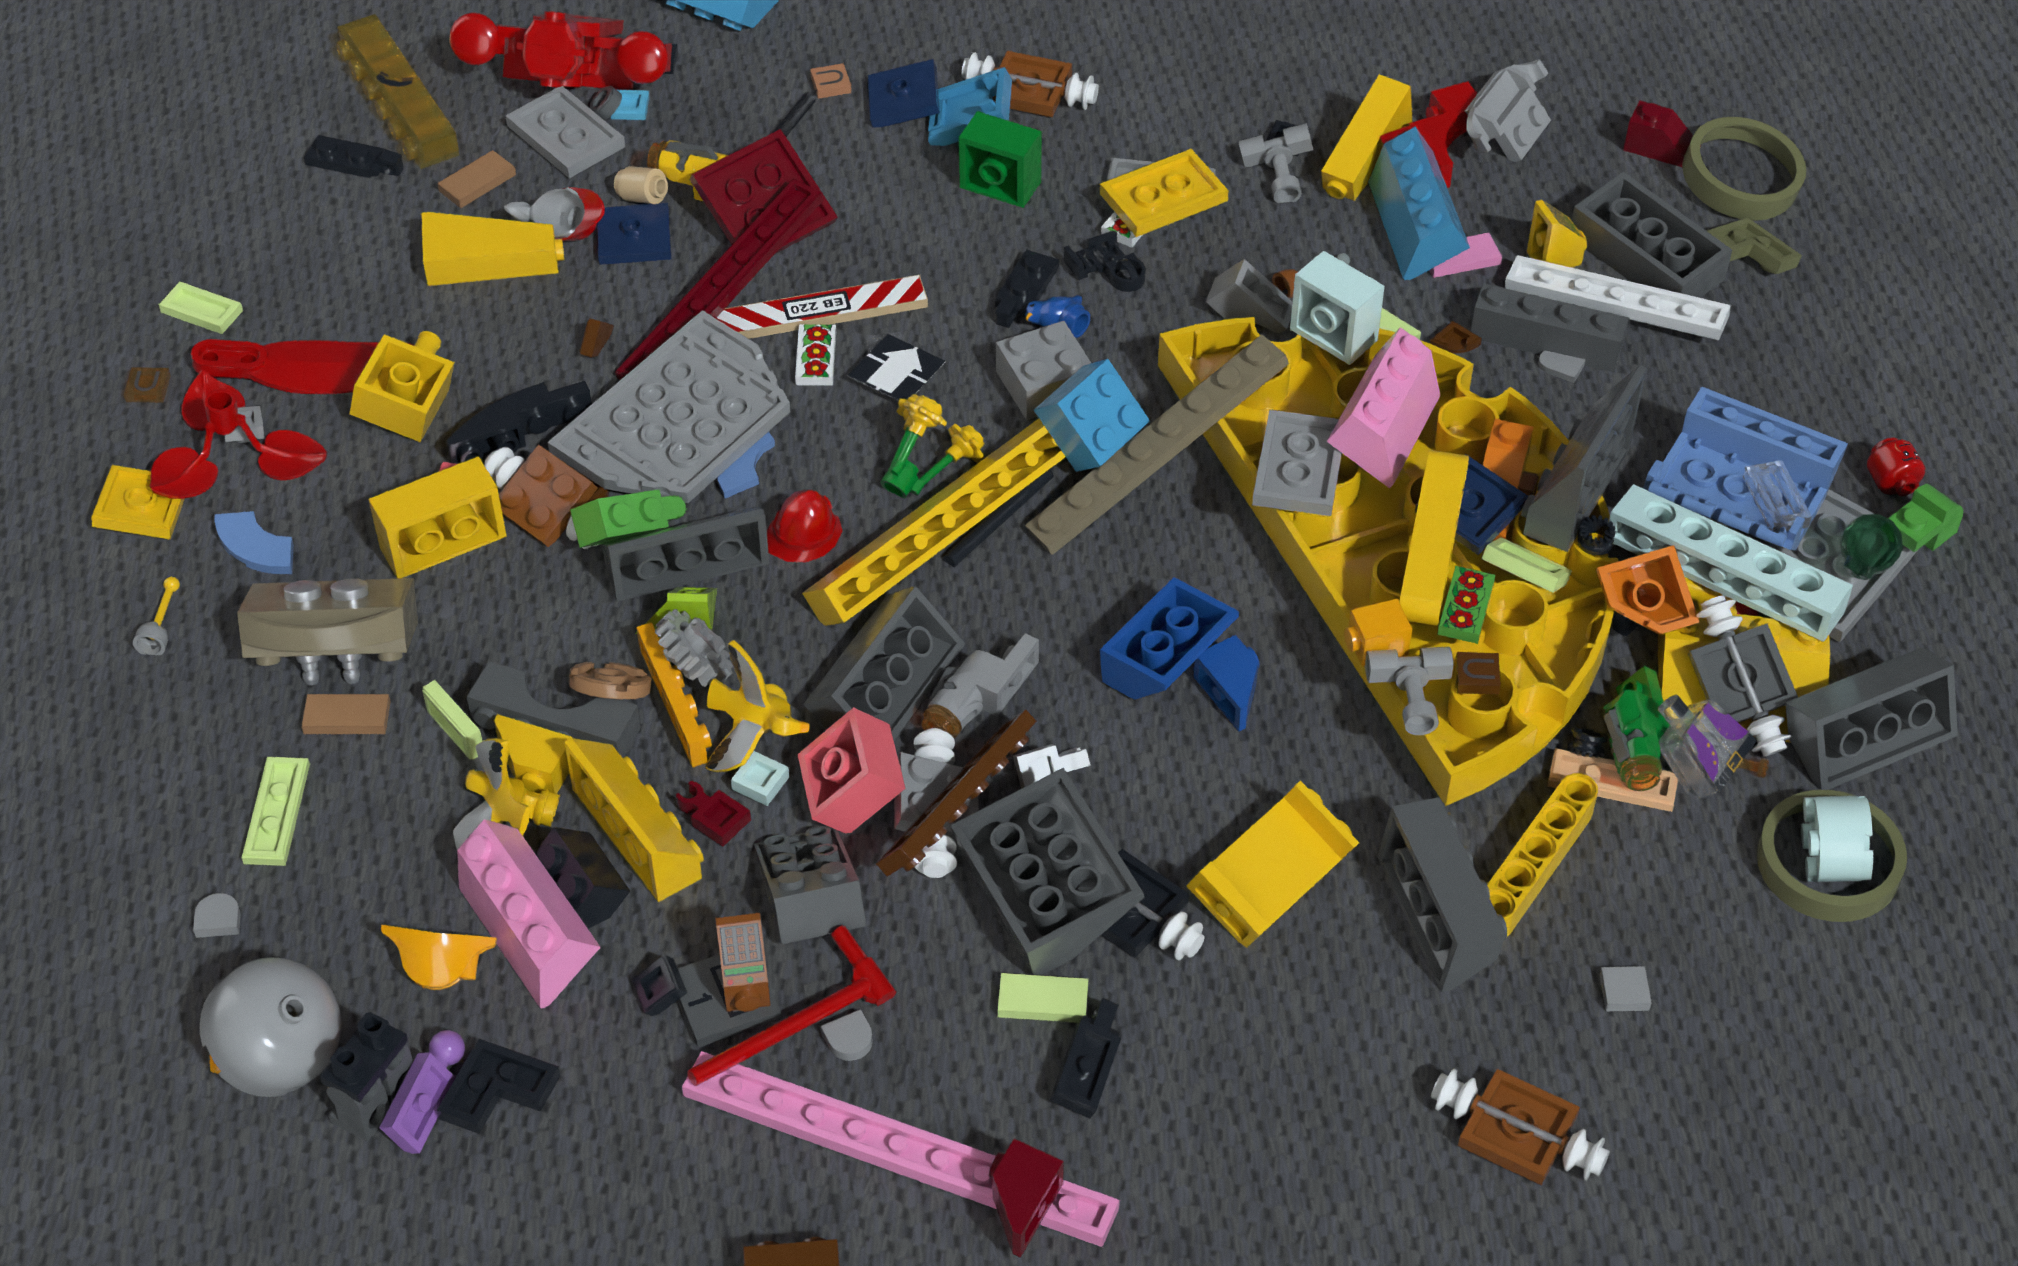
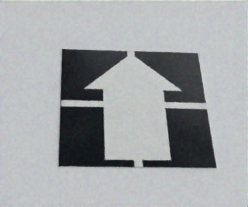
(896, 368)

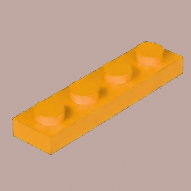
(680, 707)

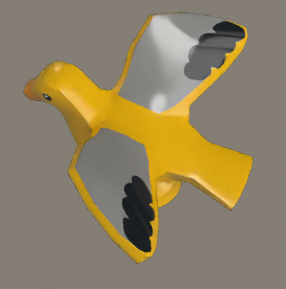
(755, 711)
(504, 796)

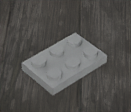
(565, 131)
(1297, 464)

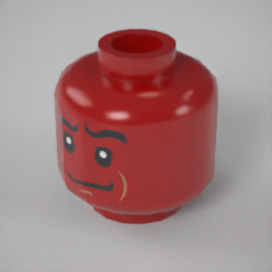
(1895, 465)

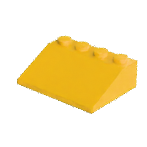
(1803, 656)

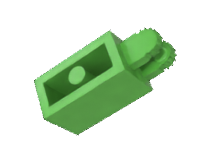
(624, 516)

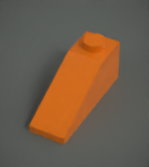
(1508, 453)

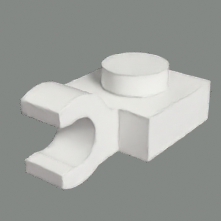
(1045, 760)

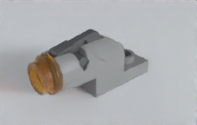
(980, 685)

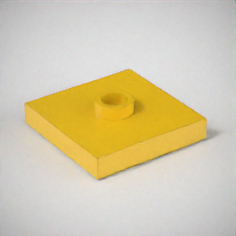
(132, 507)

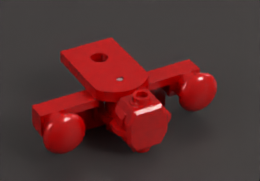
(555, 50)

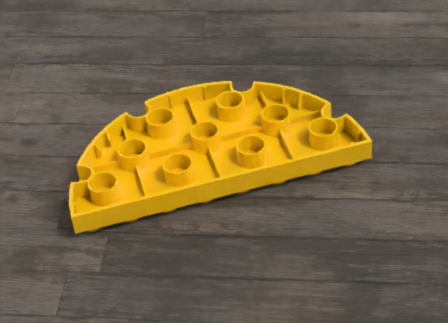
(1360, 553)

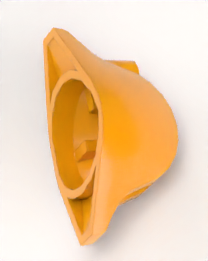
(438, 959)

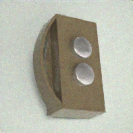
(328, 619)

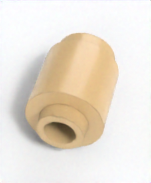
(641, 184)

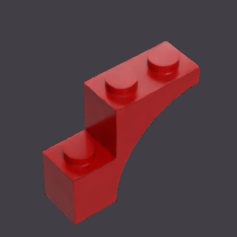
(1446, 122)

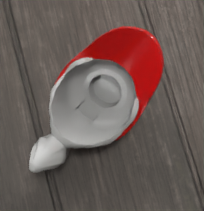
(570, 211)

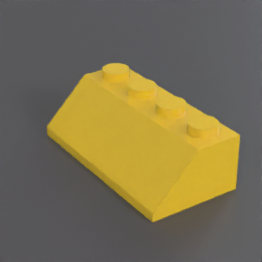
(633, 817)

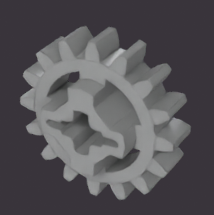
(693, 647)

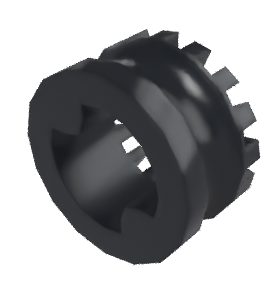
(1598, 526)
(1587, 741)

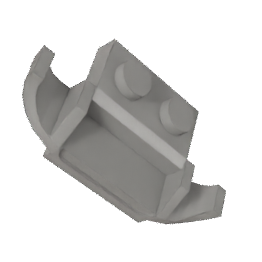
(1508, 111)

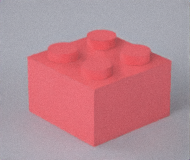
(851, 771)

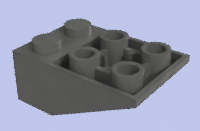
(810, 884)

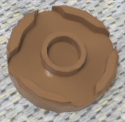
(610, 682)

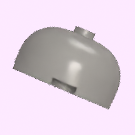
(271, 1026)

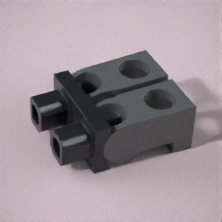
(366, 1075)

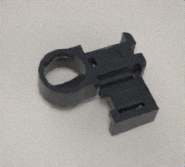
(1111, 257)

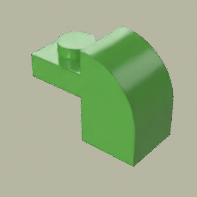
(1927, 519)

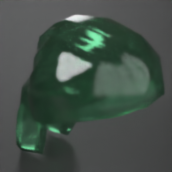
(1870, 545)

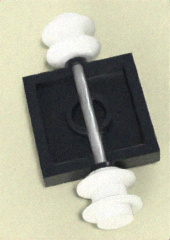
(1155, 915)

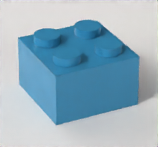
(1092, 415)

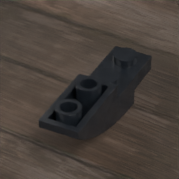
(514, 417)

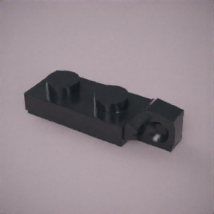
(353, 158)
(1024, 285)
(1088, 1061)

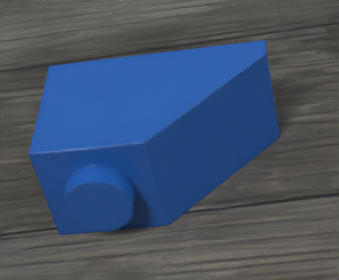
(1229, 678)

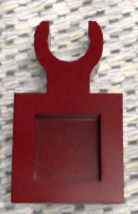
(714, 816)

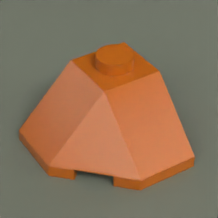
(1650, 590)

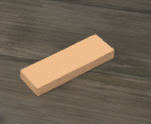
(1609, 782)

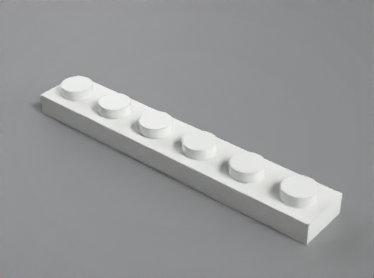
(1619, 297)

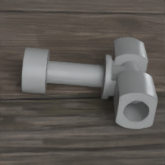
(1278, 154)
(1411, 676)

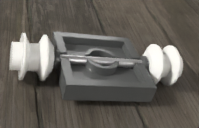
(1744, 674)

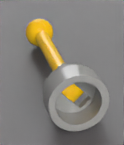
(153, 629)

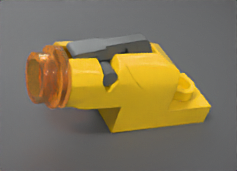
(681, 160)

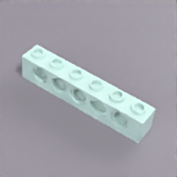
(1732, 563)

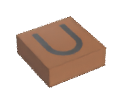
(830, 80)

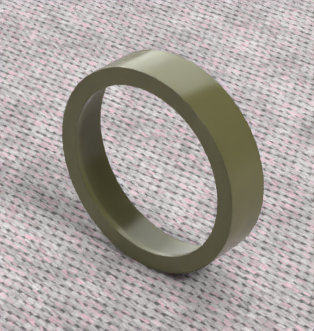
(1729, 200)
(1816, 903)

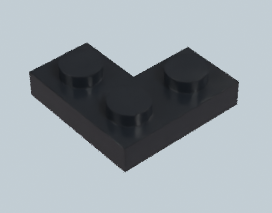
(494, 1074)

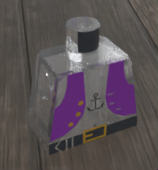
(1702, 745)

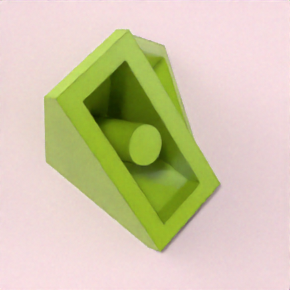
(696, 601)

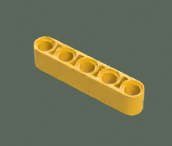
(1433, 537)
(1542, 847)

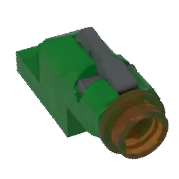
(1636, 729)

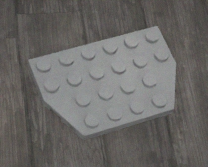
(677, 415)

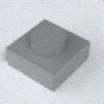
(254, 421)

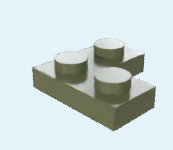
(1752, 240)

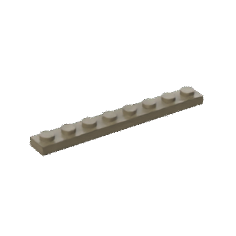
(1157, 444)

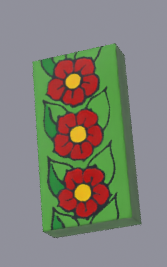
(1466, 604)

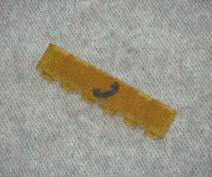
(397, 92)

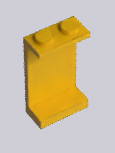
(1273, 864)

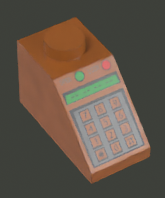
(743, 962)

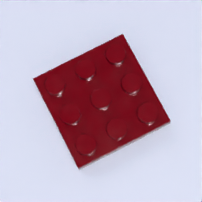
(750, 179)

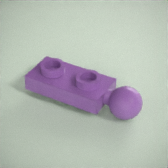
(422, 1091)

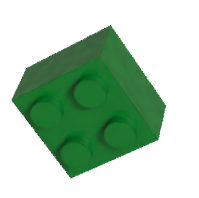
(1000, 159)

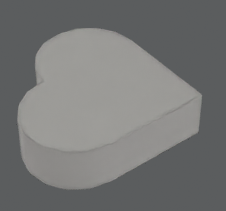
(1561, 365)

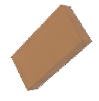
(476, 179)
(346, 714)

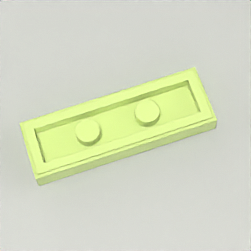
(276, 811)

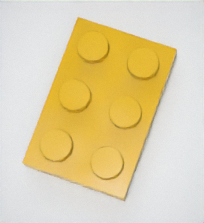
(1163, 192)

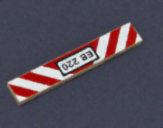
(826, 307)

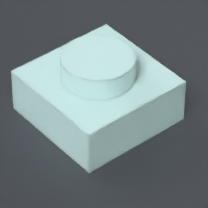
(760, 778)

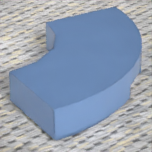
(742, 472)
(252, 545)

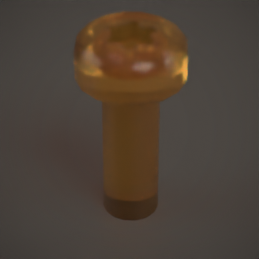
(1759, 767)

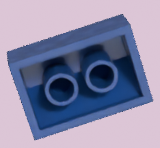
(1163, 639)

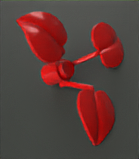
(214, 408)

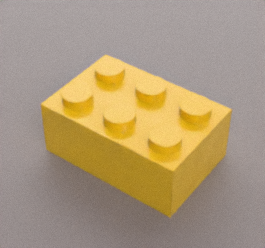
(438, 517)

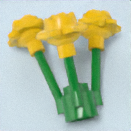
(919, 414)

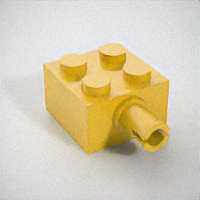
(403, 385)

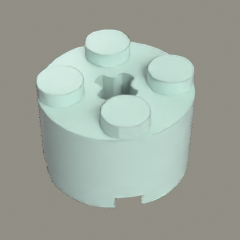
(1837, 838)

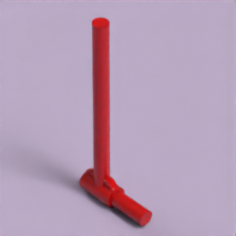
(867, 983)

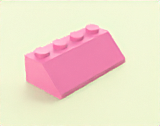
(1389, 408)
(523, 910)

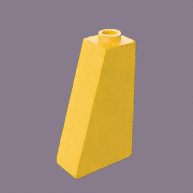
(1354, 157)
(486, 248)

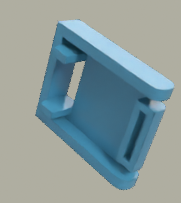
(963, 99)

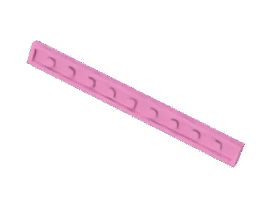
(889, 1144)

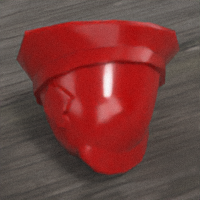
(803, 528)

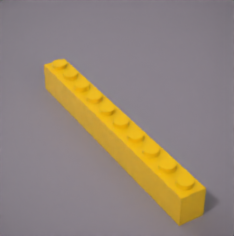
(933, 525)

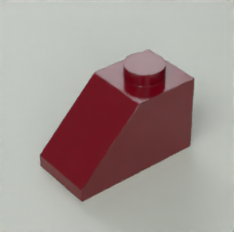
(1657, 134)
(1024, 1190)

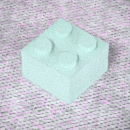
(1336, 307)

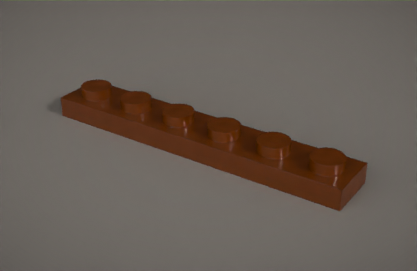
(951, 801)

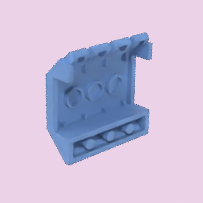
(1711, 456)

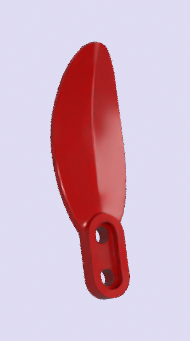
(287, 365)

